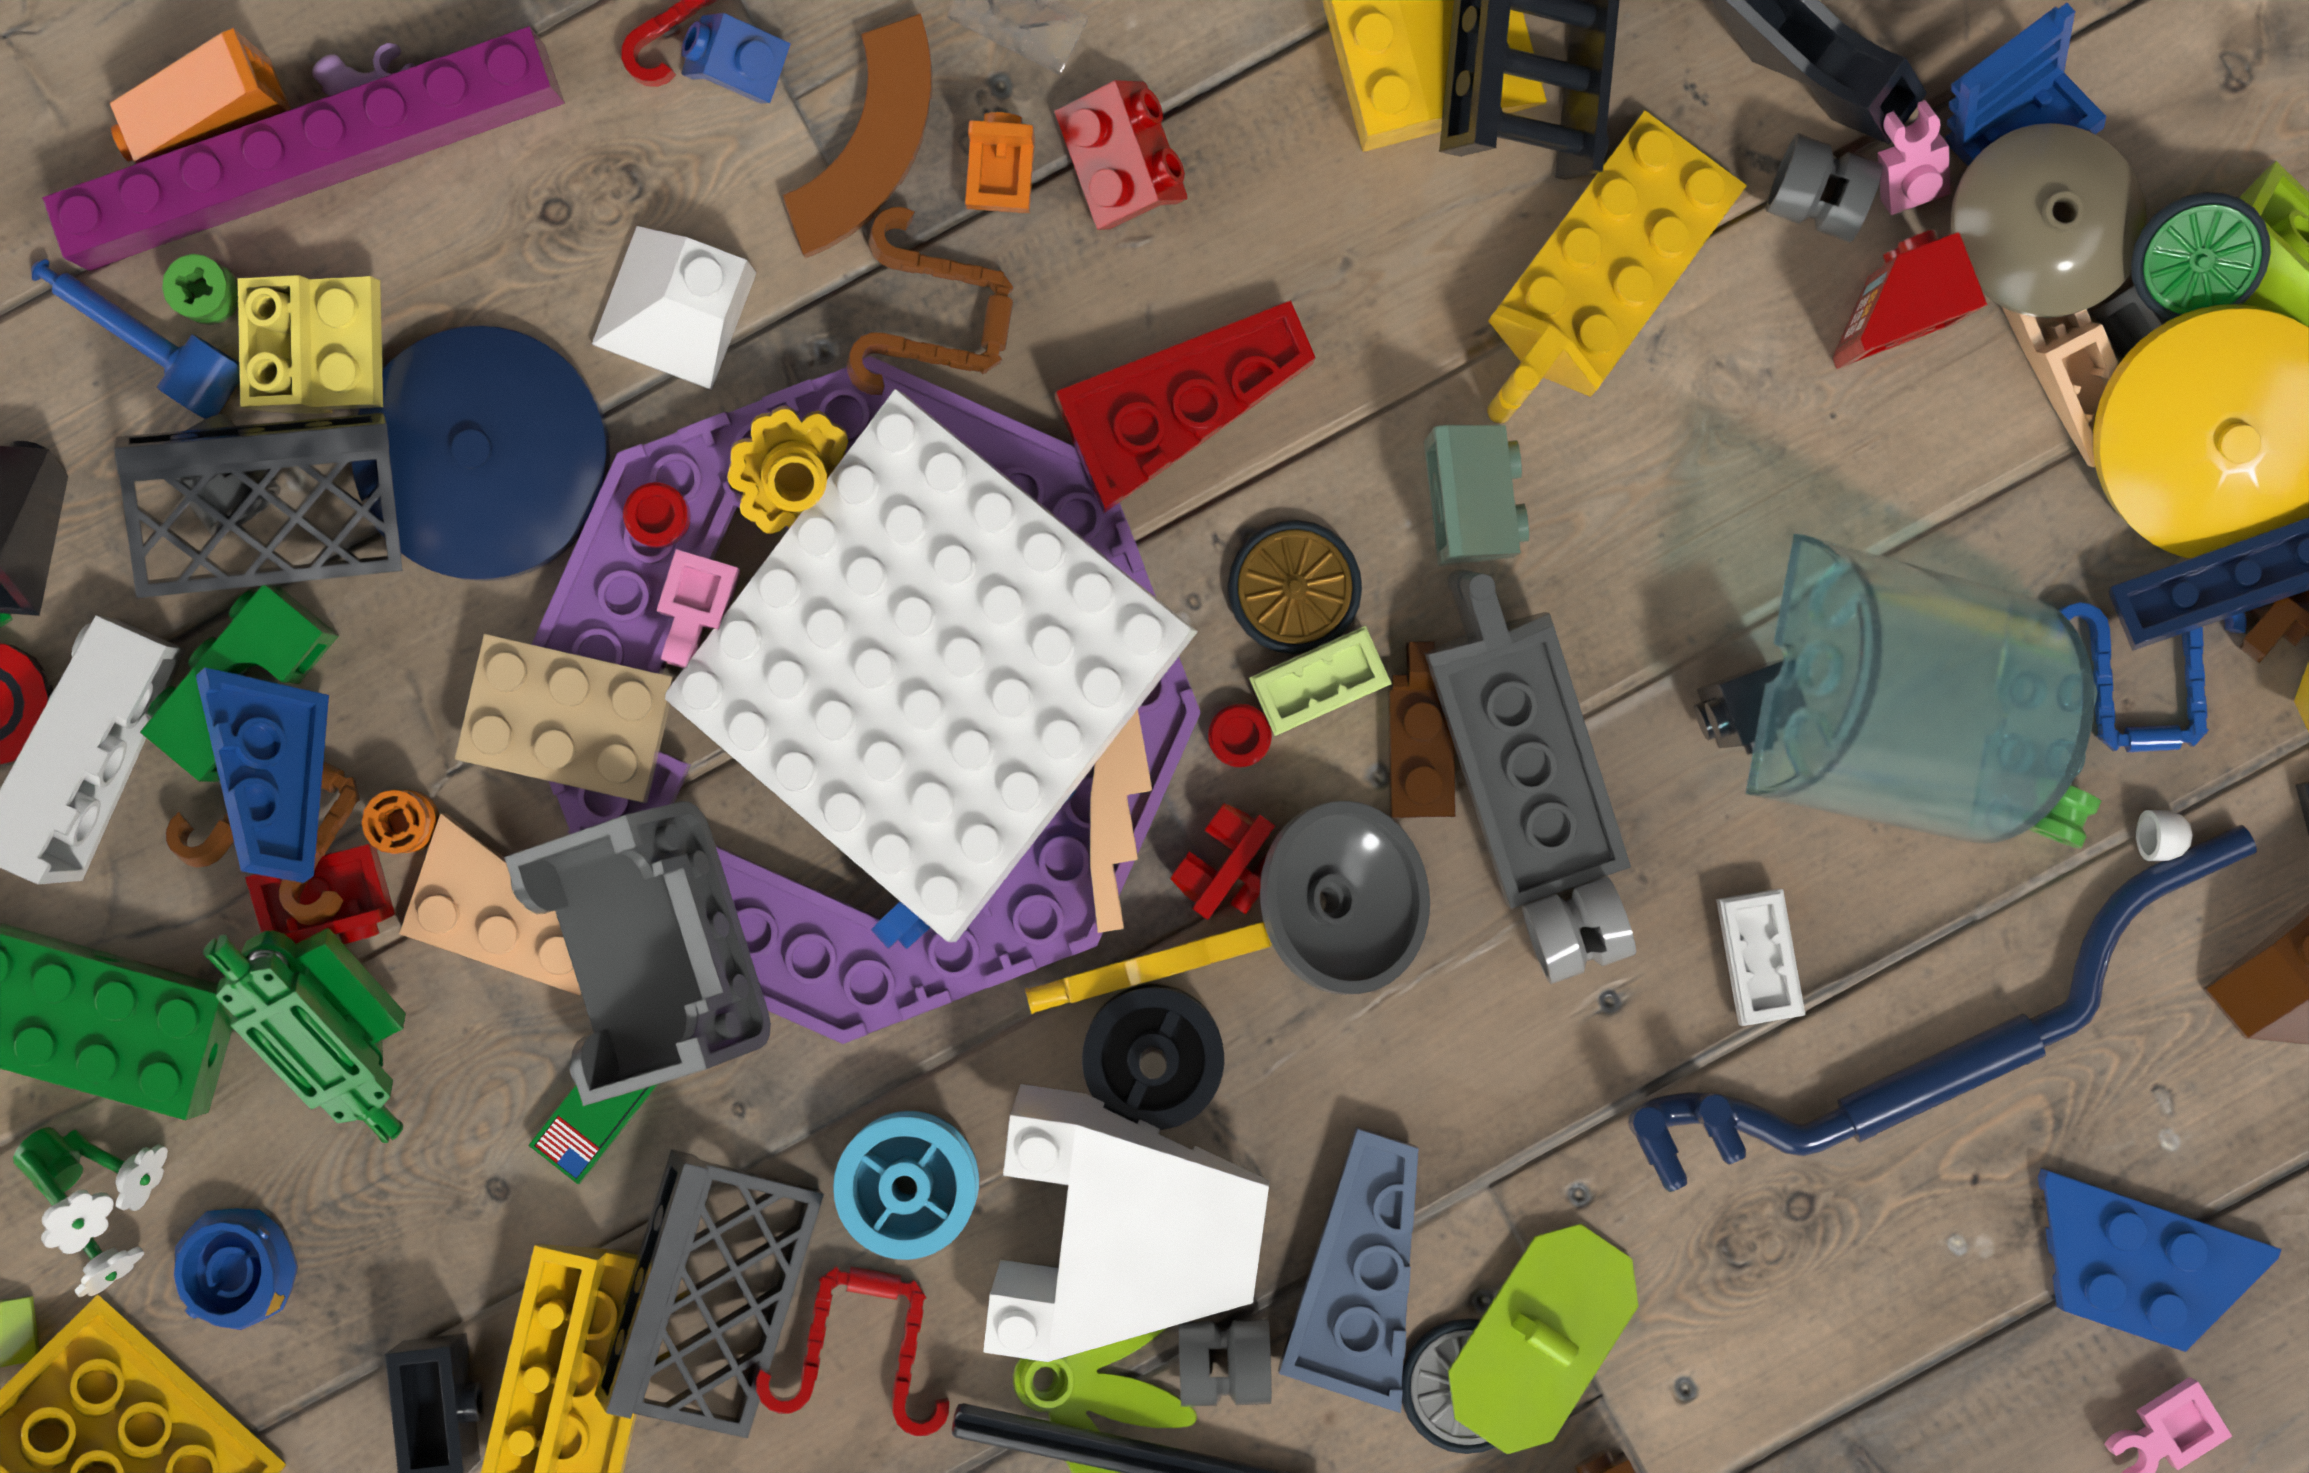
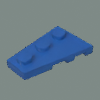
(269, 768)

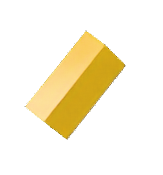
(554, 1363)

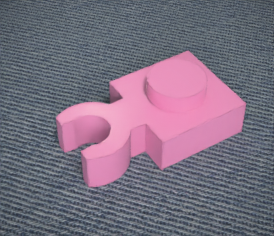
(1917, 164)
(2177, 1427)

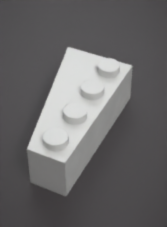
(82, 751)

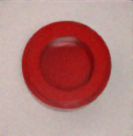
(656, 515)
(1239, 735)

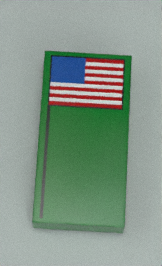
(581, 1134)

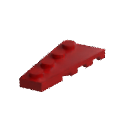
(1170, 402)

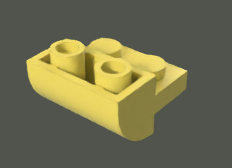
(310, 344)

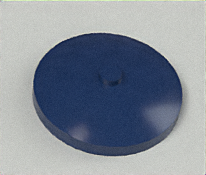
(488, 452)

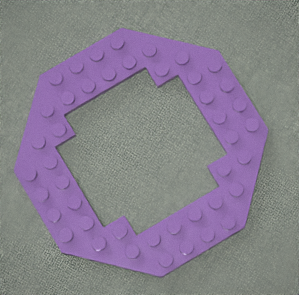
(808, 948)

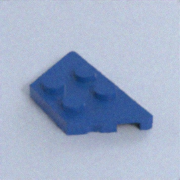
(2143, 1263)

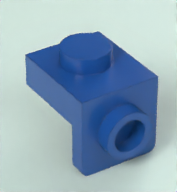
(734, 56)

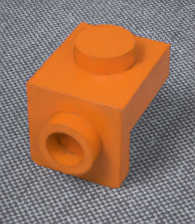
(1000, 163)

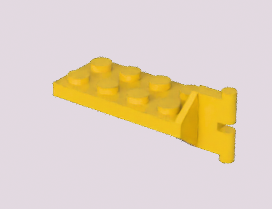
(1610, 263)

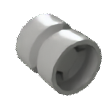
(1556, 934)

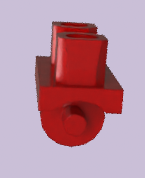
(1209, 886)

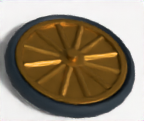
(1294, 586)

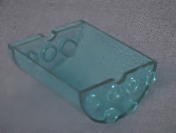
(1920, 698)

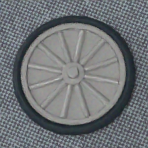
(1427, 1388)

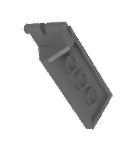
(1524, 748)

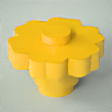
(784, 465)

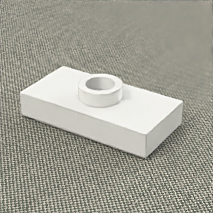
(1760, 957)

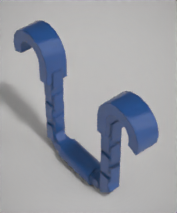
(2147, 737)

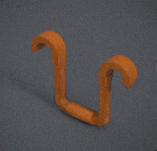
(996, 318)
(289, 891)

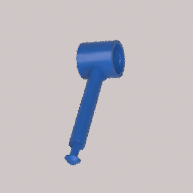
(194, 374)

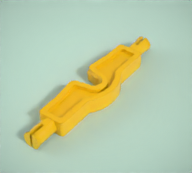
(1148, 967)

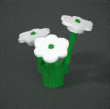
(73, 1221)

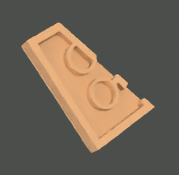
(470, 909)

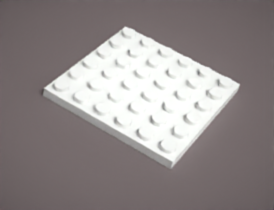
(928, 665)

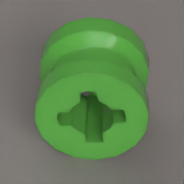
(214, 297)
(2068, 818)

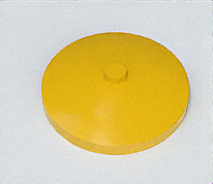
(2208, 429)

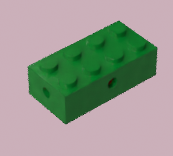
(109, 1025)

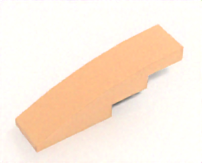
(2072, 365)
(1117, 773)

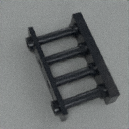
(1482, 56)

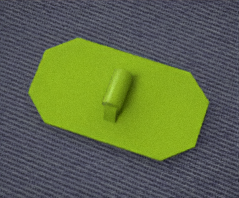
(1543, 1338)

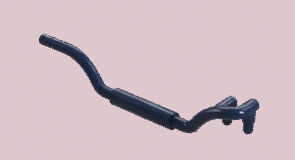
(1944, 1073)

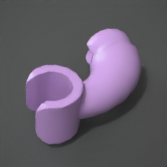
(337, 77)

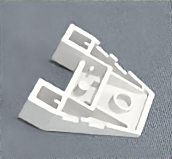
(1145, 1231)

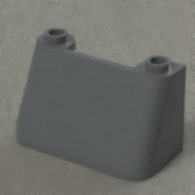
(648, 947)

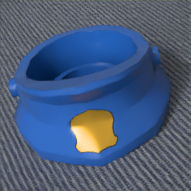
(234, 1268)

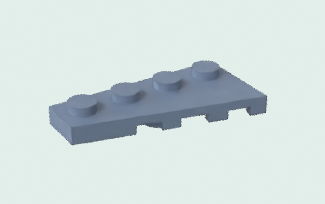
(1357, 1288)

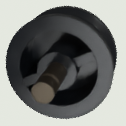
(1153, 1056)

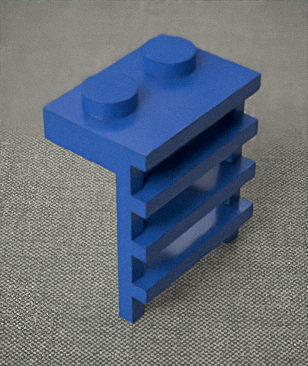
(2020, 88)

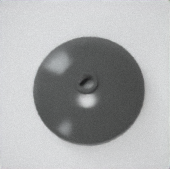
(1371, 891)

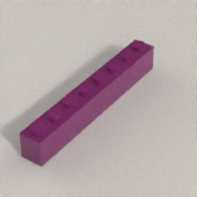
(304, 150)

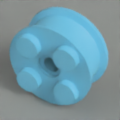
(898, 1222)

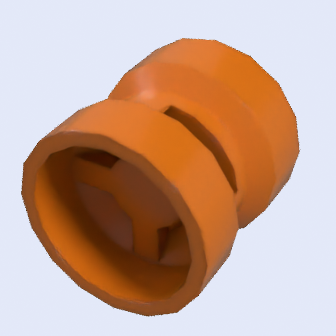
(411, 824)

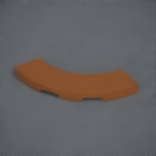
(881, 146)

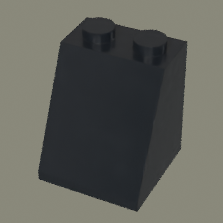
(29, 520)

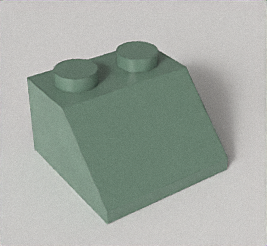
(1474, 494)

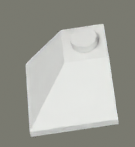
(675, 305)

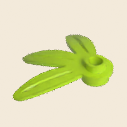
(1117, 1397)

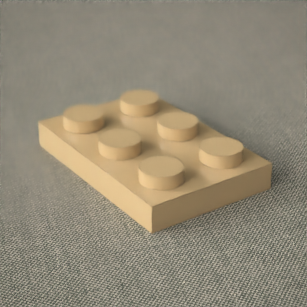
(565, 718)

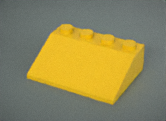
(1398, 62)
(117, 1405)

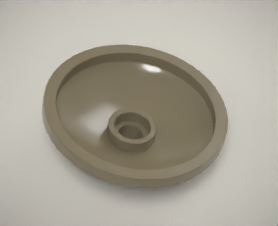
(2016, 243)

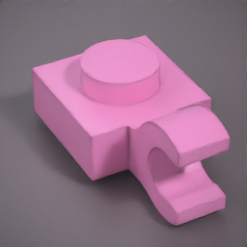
(696, 597)

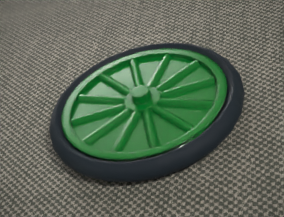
(2200, 254)

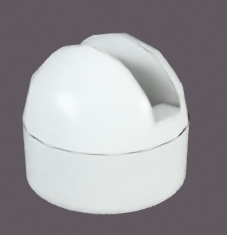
(2162, 835)

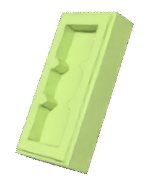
(1319, 681)

